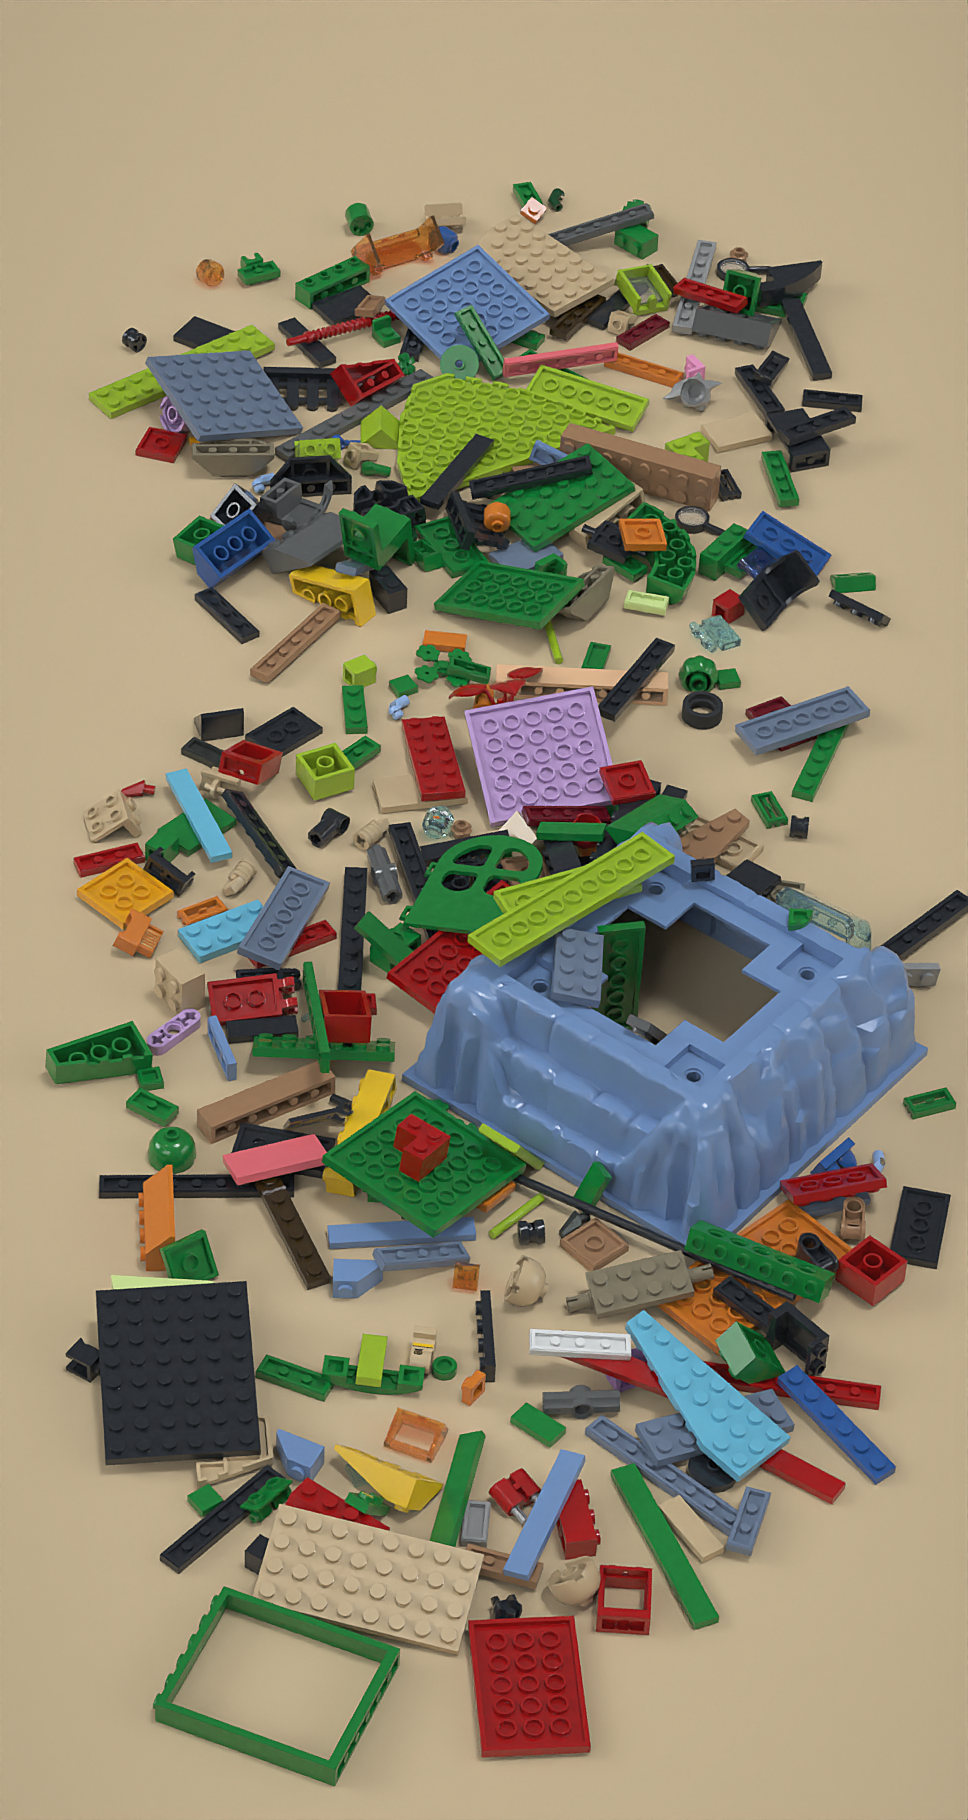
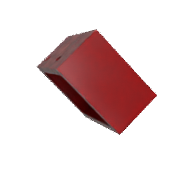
(346, 1015)

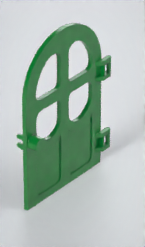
(471, 908)

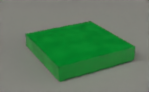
(190, 1258)

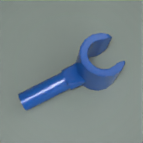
(343, 443)

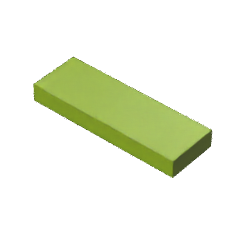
(371, 1360)

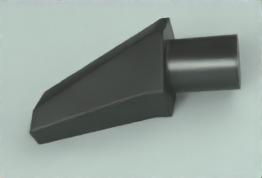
(573, 1222)

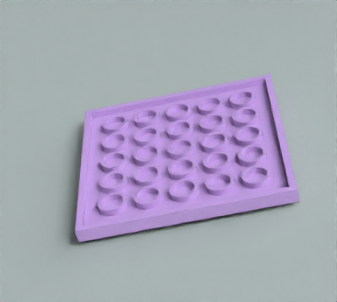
(540, 753)

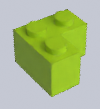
(692, 445)

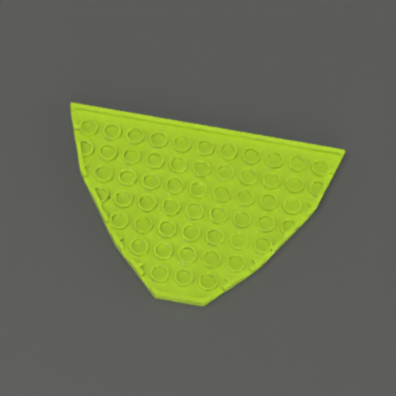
(448, 413)

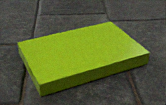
(511, 1147)

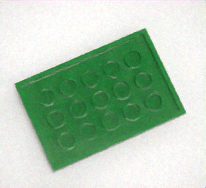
(556, 508)
(509, 594)

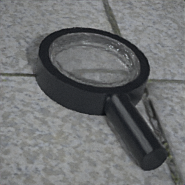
(735, 263)
(695, 520)

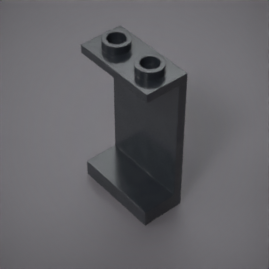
(803, 455)

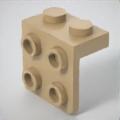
(111, 814)

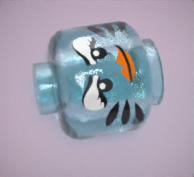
(437, 822)

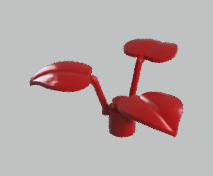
(509, 686)

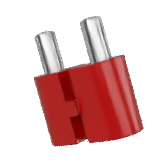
(515, 1493)

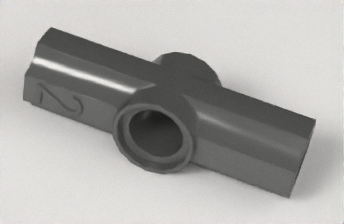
(384, 874)
(581, 1402)

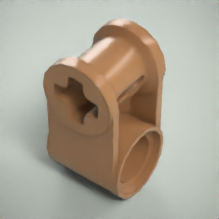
(853, 1219)

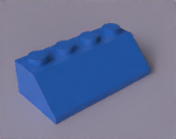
(230, 548)

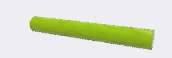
(553, 643)
(516, 1215)

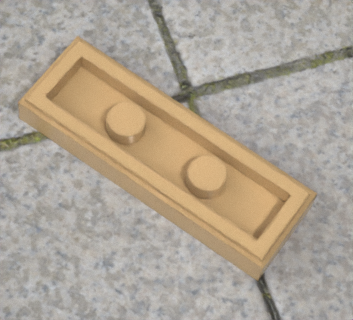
(691, 1529)

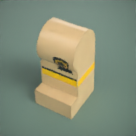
(423, 1347)

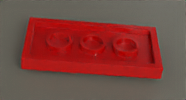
(833, 1184)

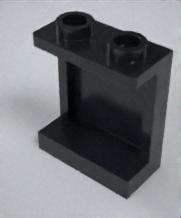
(799, 1335)

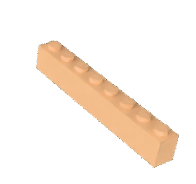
(563, 679)

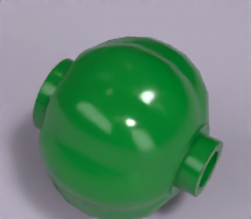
(701, 672)

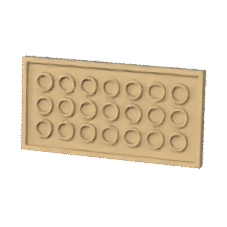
(369, 1579)

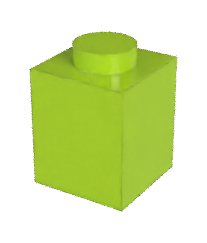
(359, 671)

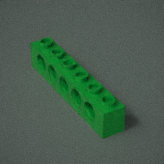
(759, 1261)

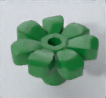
(405, 364)

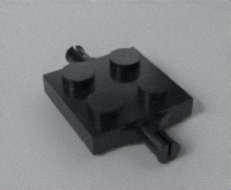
(608, 542)

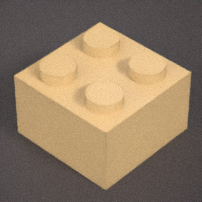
(179, 981)

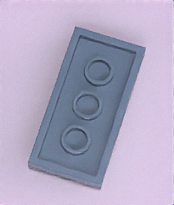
(577, 967)

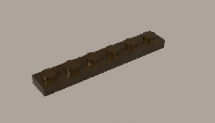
(293, 1232)

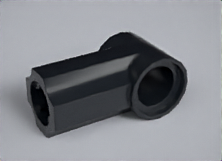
(330, 824)

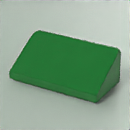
(854, 582)

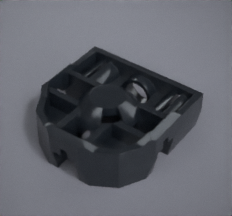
(389, 495)

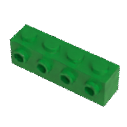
(332, 281)

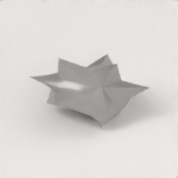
(693, 392)

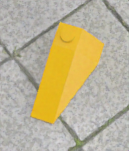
(394, 1484)

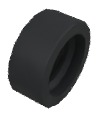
(702, 720)

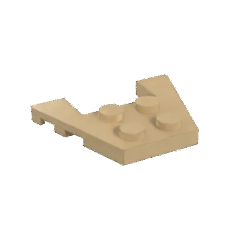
(232, 1466)

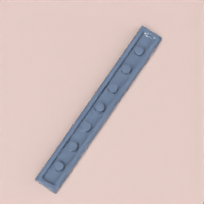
(666, 1477)

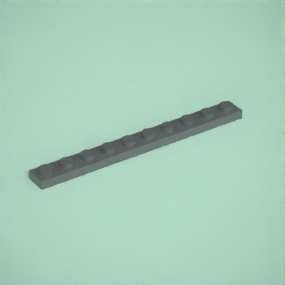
(353, 415)

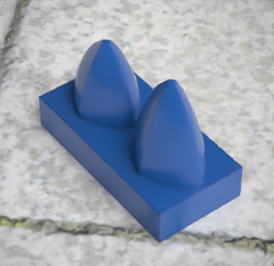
(840, 1155)

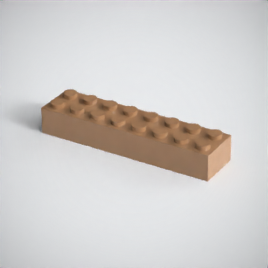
(651, 468)

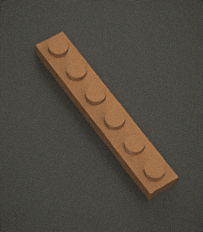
(295, 643)

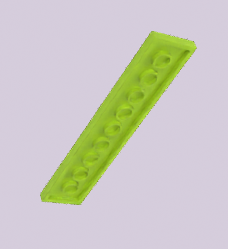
(143, 387)
(570, 899)

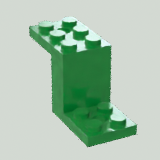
(377, 536)

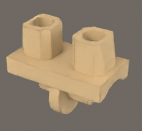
(217, 782)

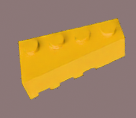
(341, 591)

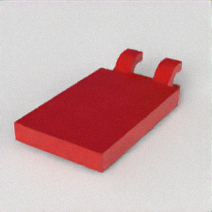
(251, 998)

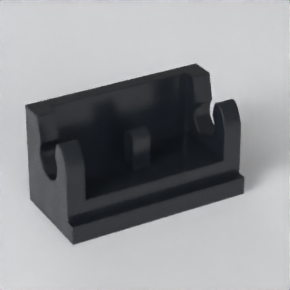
(167, 872)

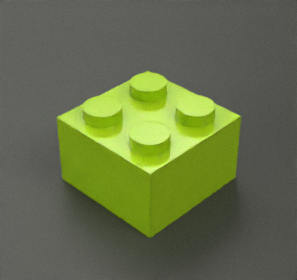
(325, 771)

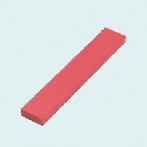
(561, 359)

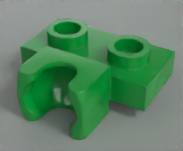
(256, 270)

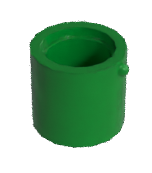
(359, 219)

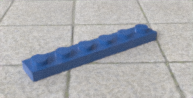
(836, 1424)

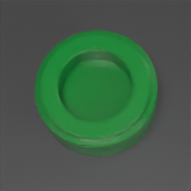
(444, 1368)

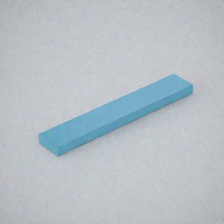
(198, 815)

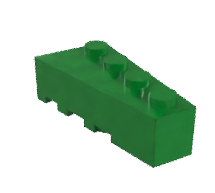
(99, 1055)

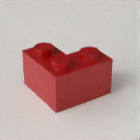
(421, 1147)

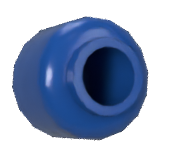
(450, 239)

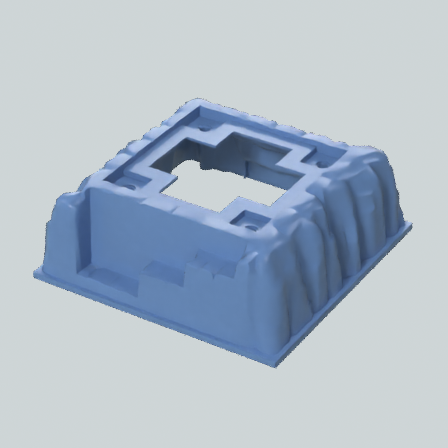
(695, 1119)

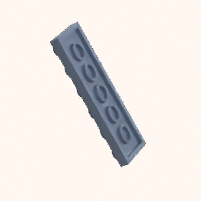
(802, 720)
(283, 918)
(670, 1441)

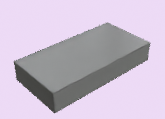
(476, 1523)

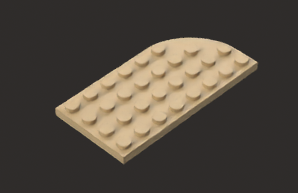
(543, 265)

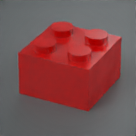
(871, 1270)

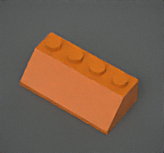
(157, 1217)

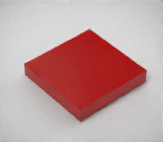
(161, 445)
(627, 782)

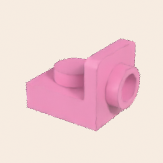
(694, 366)

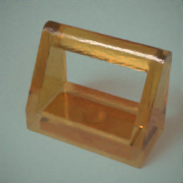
(419, 1422)

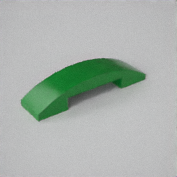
(393, 1382)

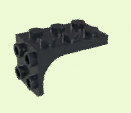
(776, 587)

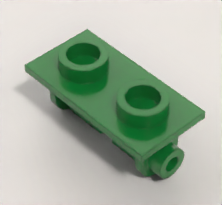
(274, 1492)

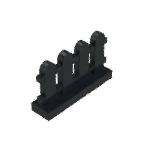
(306, 378)
(469, 524)

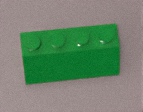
(658, 810)

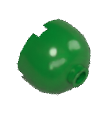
(172, 1147)

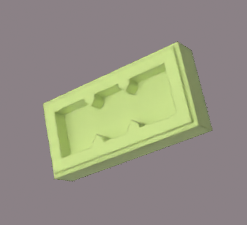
(646, 602)

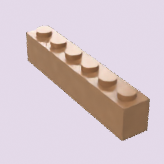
(265, 1101)

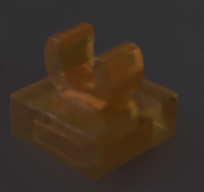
(466, 1276)

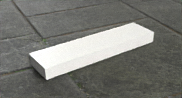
(579, 1344)

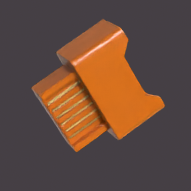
(139, 935)

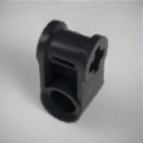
(814, 1251)

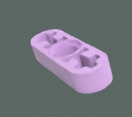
(176, 1023)

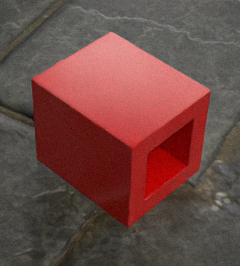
(728, 606)

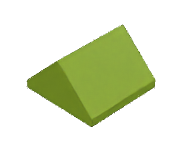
(380, 429)

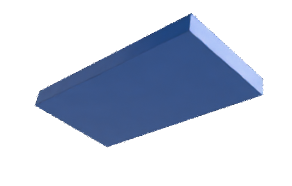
(780, 540)

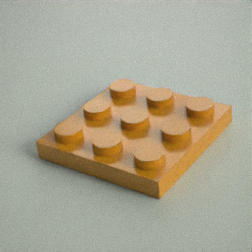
(122, 889)

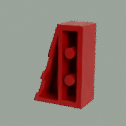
(365, 379)

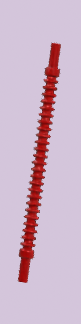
(314, 335)

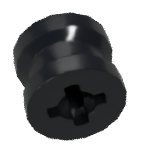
(134, 339)
(799, 826)

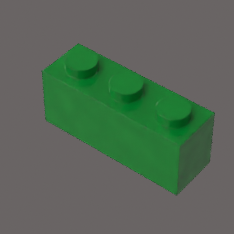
(721, 550)

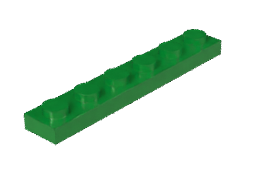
(818, 763)

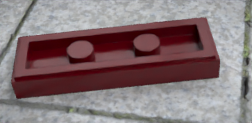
(643, 332)

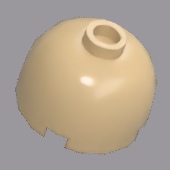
(526, 1283)
(576, 1583)

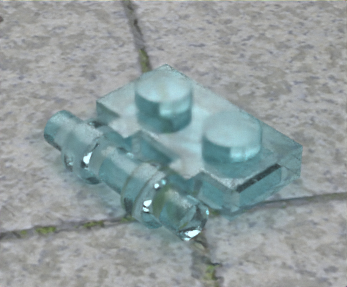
(715, 633)

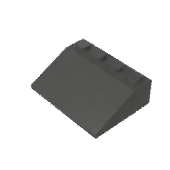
(739, 327)
(305, 544)

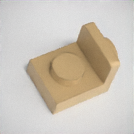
(619, 321)
(358, 452)

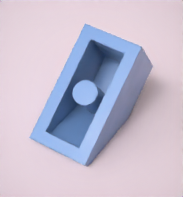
(354, 1277)
(299, 1456)

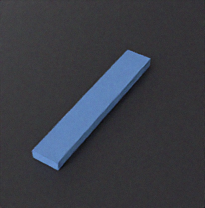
(395, 1234)
(544, 1515)

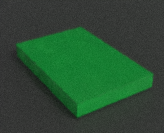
(187, 838)

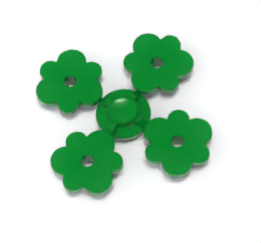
(428, 674)

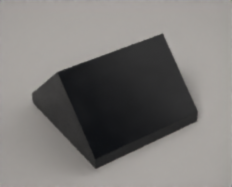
(220, 724)

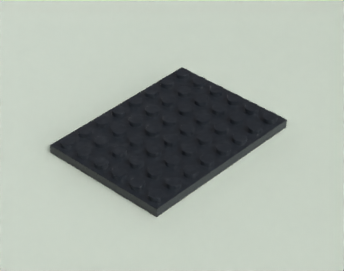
(177, 1373)

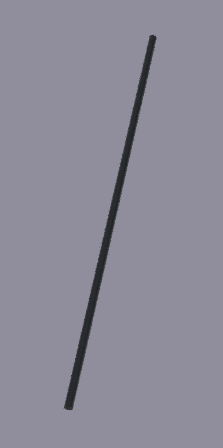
(627, 1225)

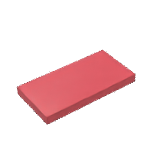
(274, 1159)

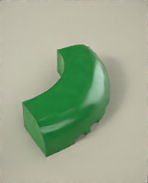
(671, 569)

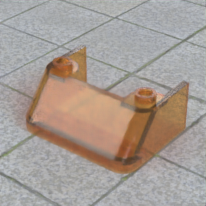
(400, 248)

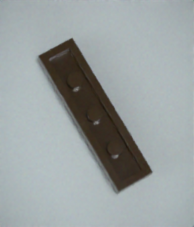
(576, 317)

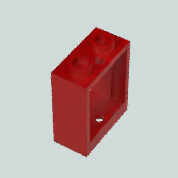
(246, 757)
(622, 1619)

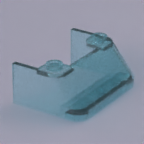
(828, 916)

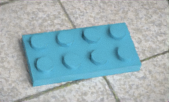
(220, 932)

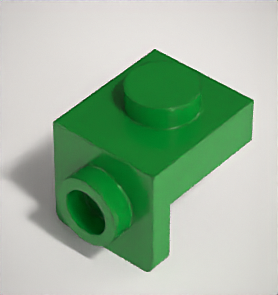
(552, 564)

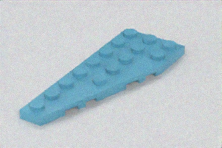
(718, 1415)

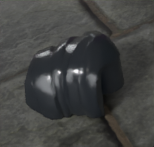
(506, 1608)

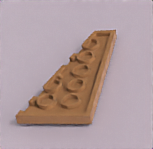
(715, 836)

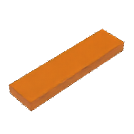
(645, 370)

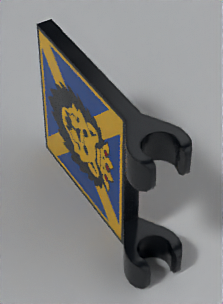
(317, 1117)

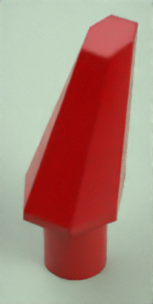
(138, 789)

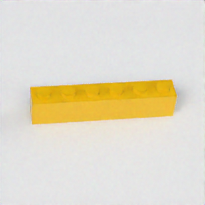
(373, 1099)

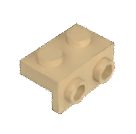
(446, 214)

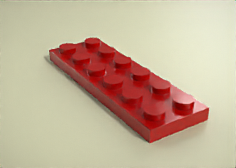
(433, 758)

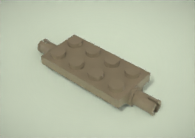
(639, 1285)

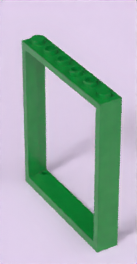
(256, 1745)

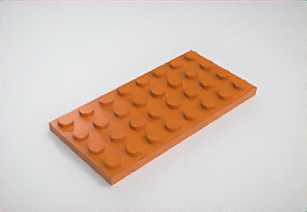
(779, 1229)

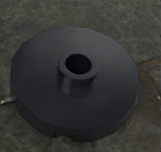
(709, 1474)

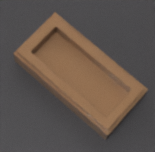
(370, 306)

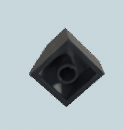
(237, 502)

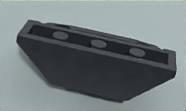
(314, 473)

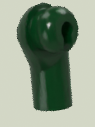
(554, 199)

